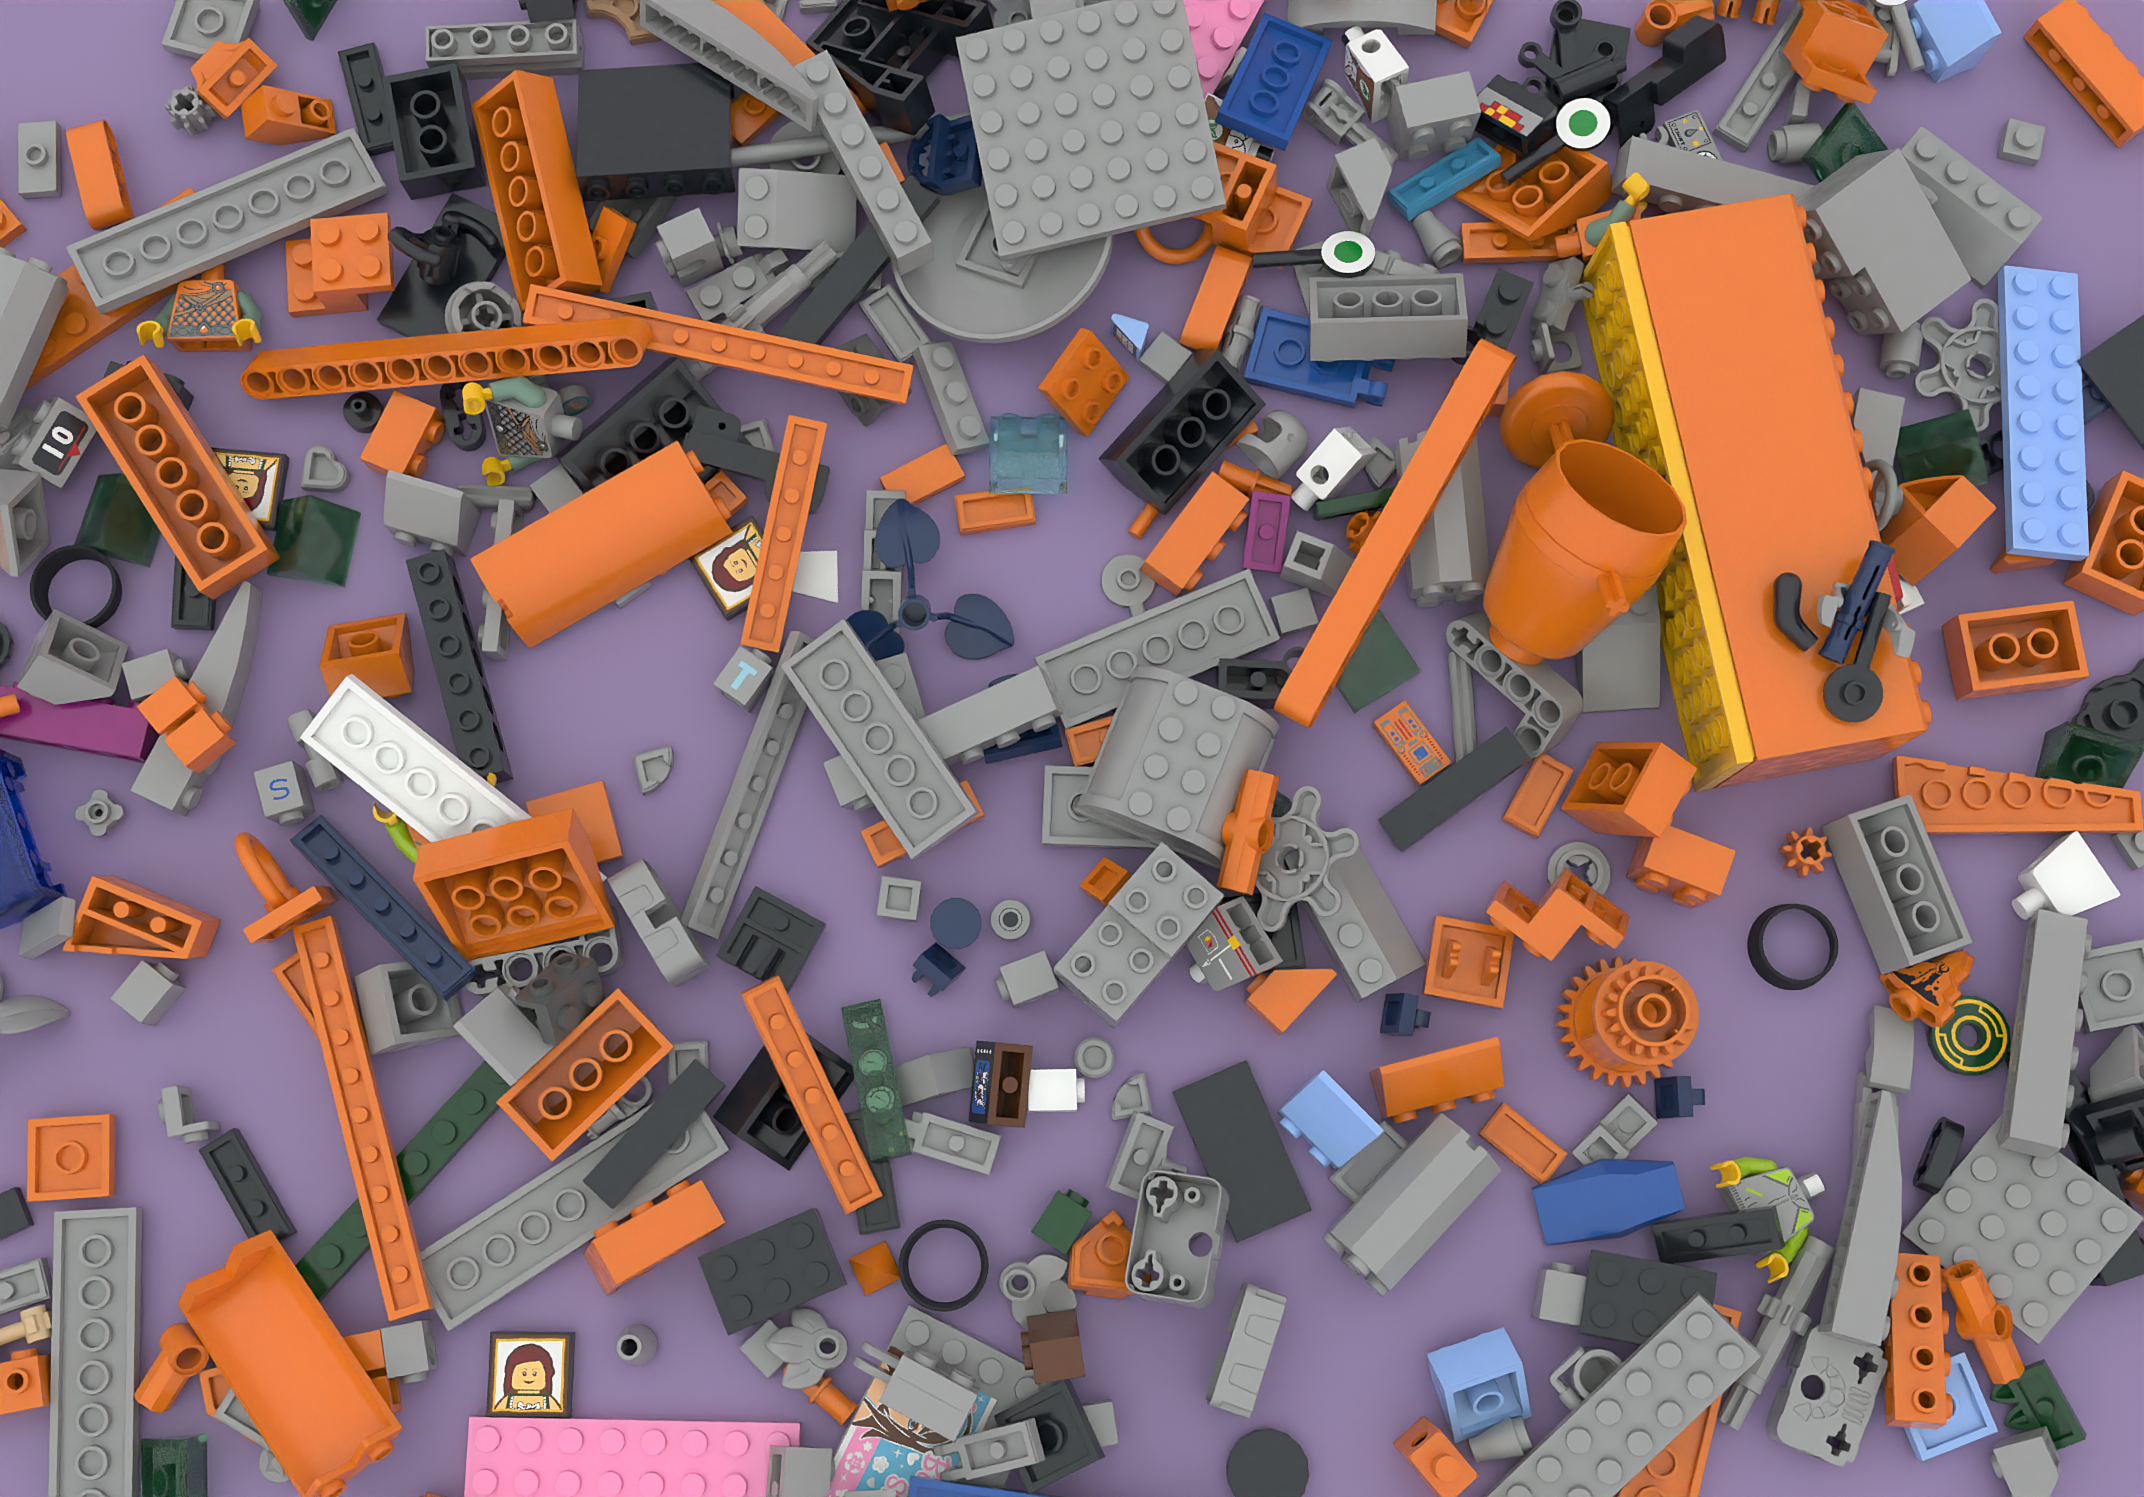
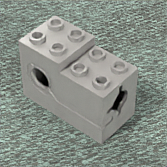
(1880, 243)
(1137, 935)

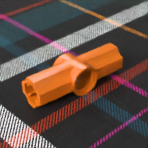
(1248, 832)
(1984, 1321)

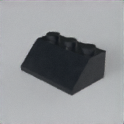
(762, 1111)

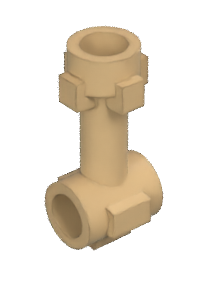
(34, 1325)

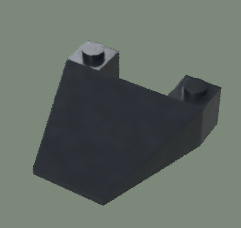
(893, 52)

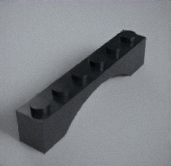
(2129, 1259)

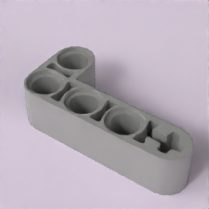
(1471, 641)
(543, 956)

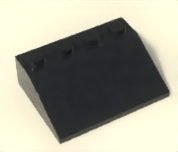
(639, 425)

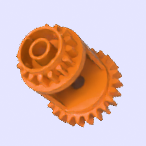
(1628, 1020)

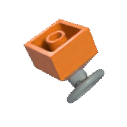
(1924, 517)

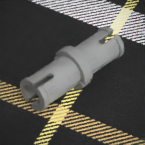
(1240, 331)

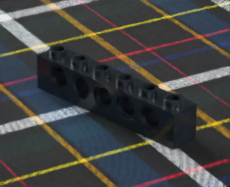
(458, 665)

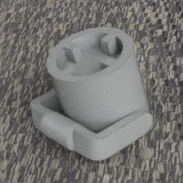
(1582, 1374)

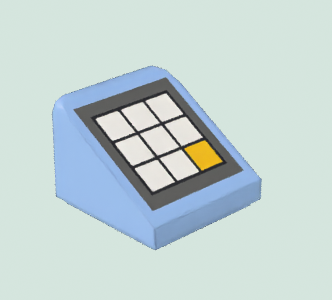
(1130, 333)

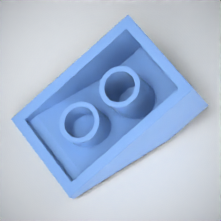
(1328, 1121)

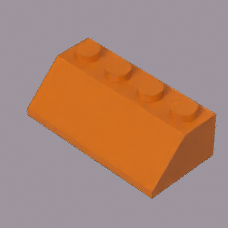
(585, 1074)

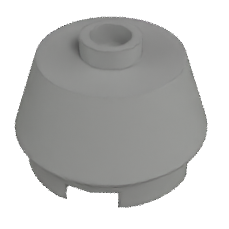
(481, 307)

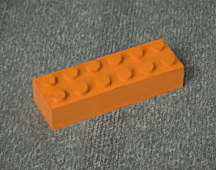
(535, 187)
(178, 477)

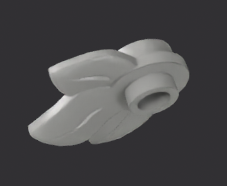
(1044, 1290)
(801, 1350)

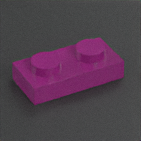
(1266, 532)

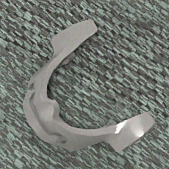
(1901, 634)

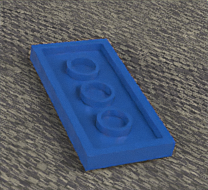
(1273, 81)

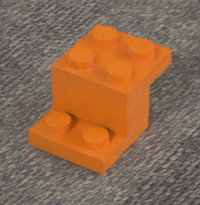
(1836, 48)
(1258, 211)
(339, 265)
(1557, 915)

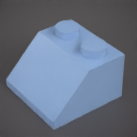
(1952, 34)
(1479, 1383)

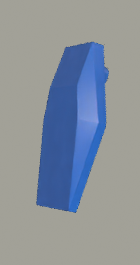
(1607, 1200)

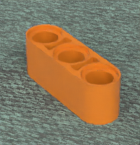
(99, 174)
(1216, 299)

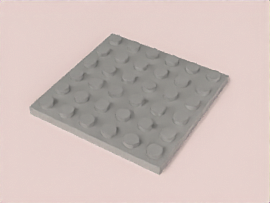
(1090, 124)

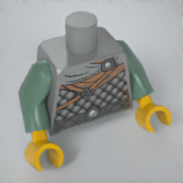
(524, 422)

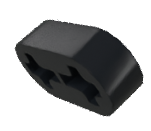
(454, 418)
(1938, 1156)

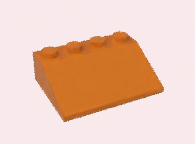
(514, 885)

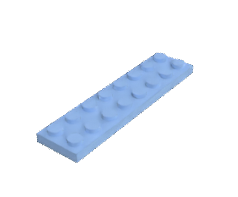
(2042, 414)

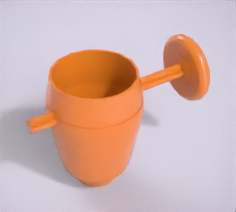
(1583, 528)

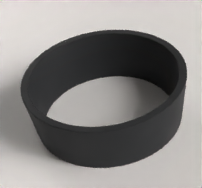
(58, 559)
(1762, 965)
(904, 1272)

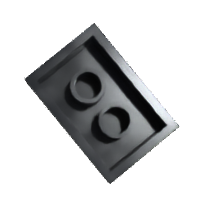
(433, 131)
(772, 1271)
(1636, 1296)

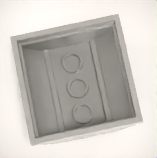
(1176, 763)

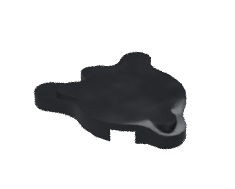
(2116, 706)

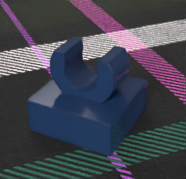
(938, 967)
(1402, 1016)
(1676, 1097)

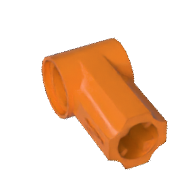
(1671, 16)
(179, 1358)

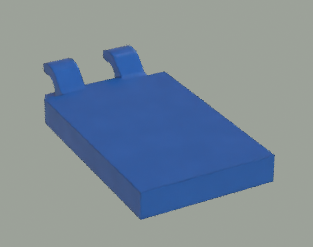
(1283, 363)

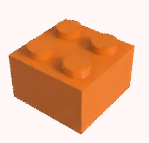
(1681, 866)

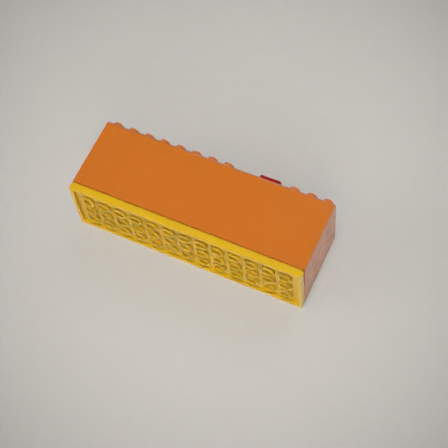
(1737, 400)

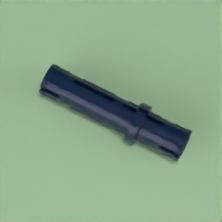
(1856, 602)

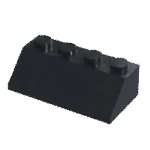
(1178, 435)

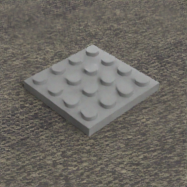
(2029, 1225)

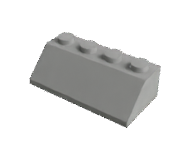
(1974, 210)
(1387, 317)
(1896, 884)
(1367, 933)

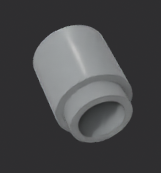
(1792, 142)
(1901, 352)

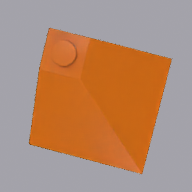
(1545, 198)

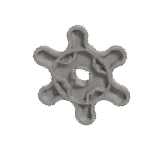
(1954, 352)
(1318, 857)

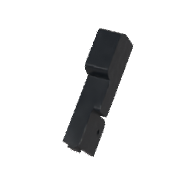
(1686, 58)
(723, 451)

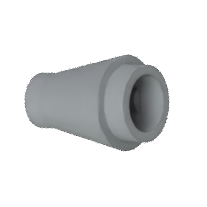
(1438, 240)
(645, 1341)
(1501, 1441)

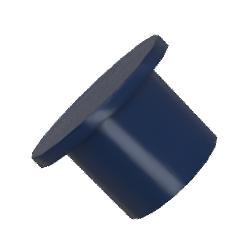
(955, 923)

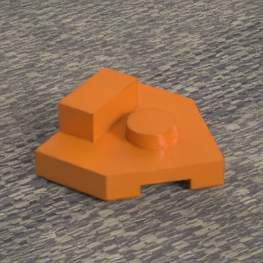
(1101, 1260)

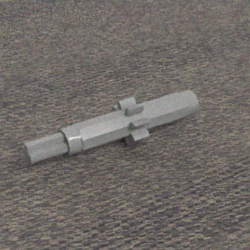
(771, 299)
(1782, 1319)

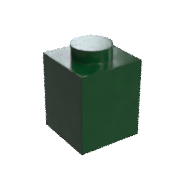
(1063, 1220)

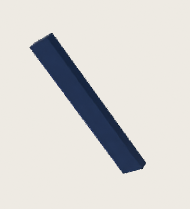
(384, 908)

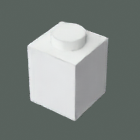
(1055, 1090)

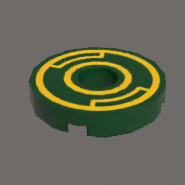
(1991, 1043)

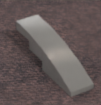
(880, 584)

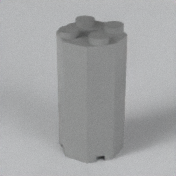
(27, 313)
(1452, 549)
(1411, 1204)

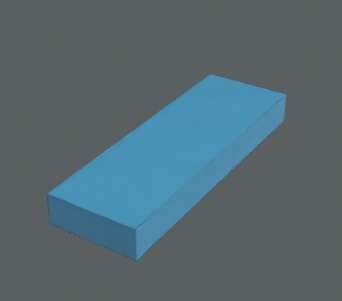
(1443, 178)

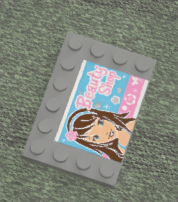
(887, 1447)

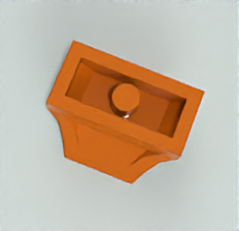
(230, 74)

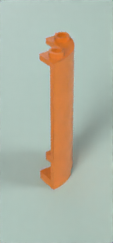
(603, 544)
(290, 1367)

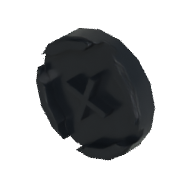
(1267, 1465)

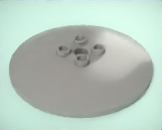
(975, 297)

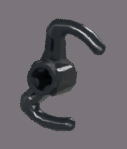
(439, 247)

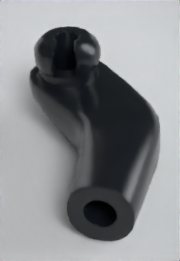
(1786, 611)

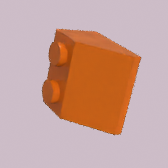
(373, 651)

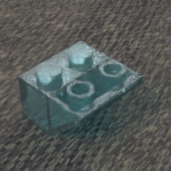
(1028, 454)

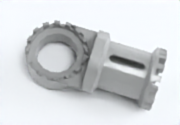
(621, 1110)

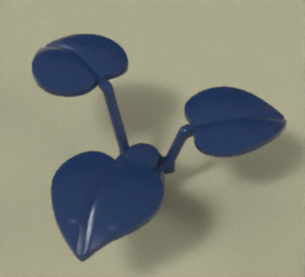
(974, 629)

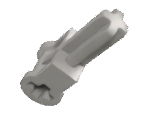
(1339, 117)

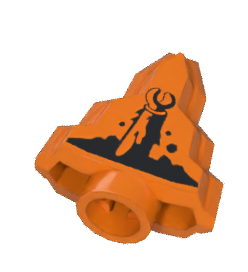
(1928, 988)

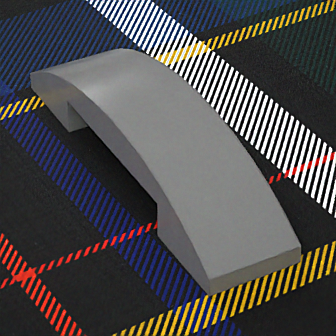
(1408, 16)

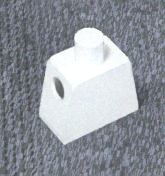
(1343, 455)
(2064, 880)

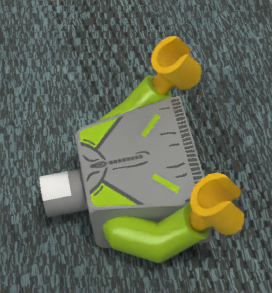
(1761, 1183)

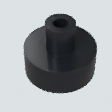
(363, 411)

